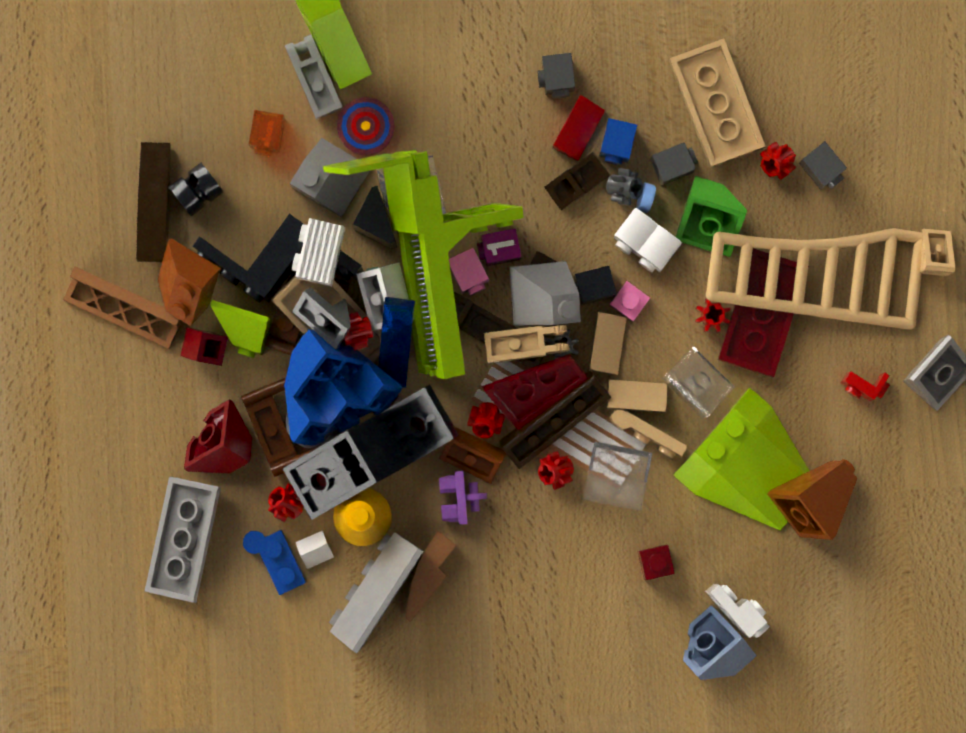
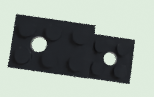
(272, 264)
(370, 452)

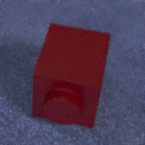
(204, 346)
(656, 562)

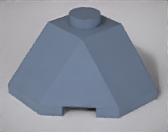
(715, 647)

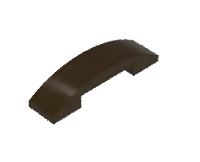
(477, 321)

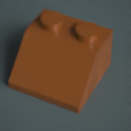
(186, 282)

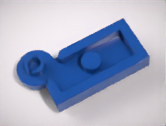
(277, 559)

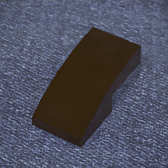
(577, 181)

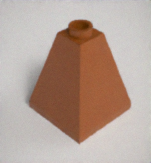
(816, 499)

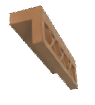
(121, 294)

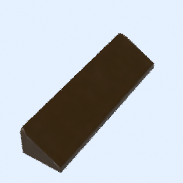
(554, 422)

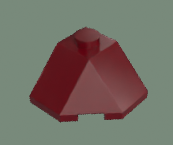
(222, 444)

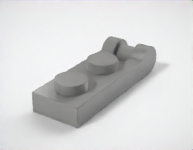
(314, 78)

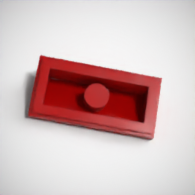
(578, 128)

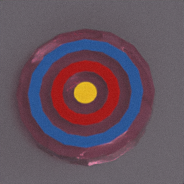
(365, 126)

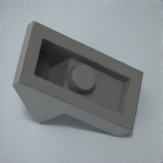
(326, 320)

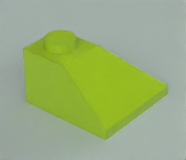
(244, 328)

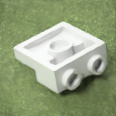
(745, 614)

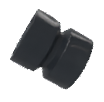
(196, 189)

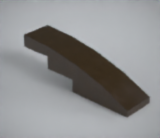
(153, 201)

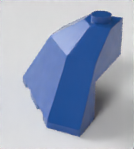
(332, 389)

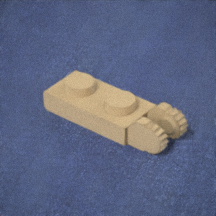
(522, 343)
(645, 432)

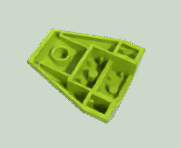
(744, 461)

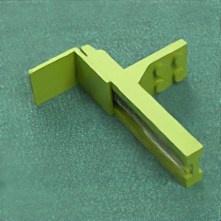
(424, 247)

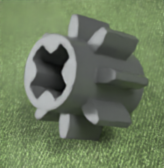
(624, 186)
(557, 339)

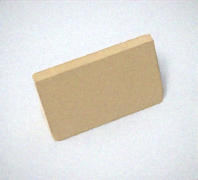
(607, 343)
(637, 396)

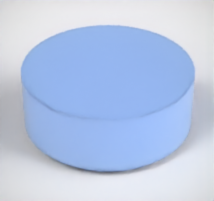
(646, 198)

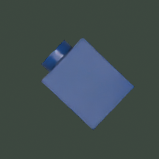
(617, 141)

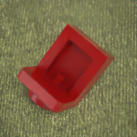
(859, 387)

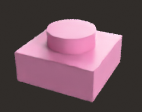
(629, 301)

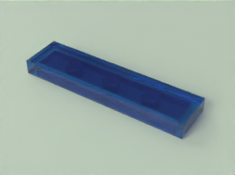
(396, 338)

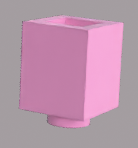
(468, 272)

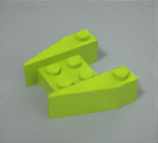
(335, 40)

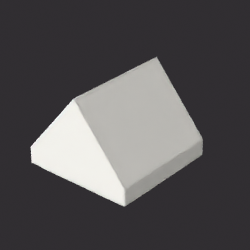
(314, 549)

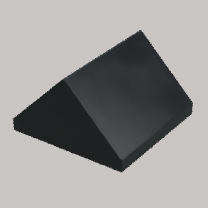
(373, 220)

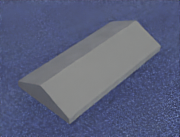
(182, 539)

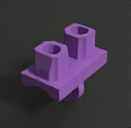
(455, 484)

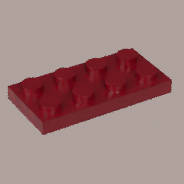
(756, 334)

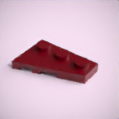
(535, 389)

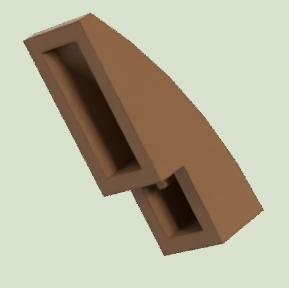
(427, 574)

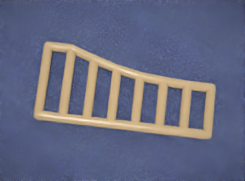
(832, 246)

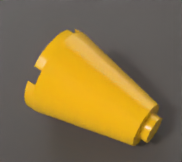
(363, 518)

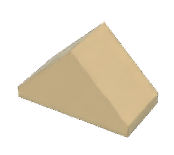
(937, 253)

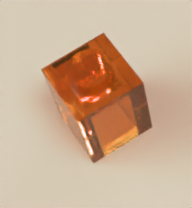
(266, 132)

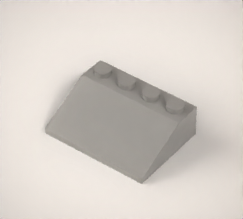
(376, 591)

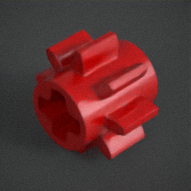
(778, 160)
(709, 322)
(359, 332)
(485, 420)
(556, 470)
(285, 503)

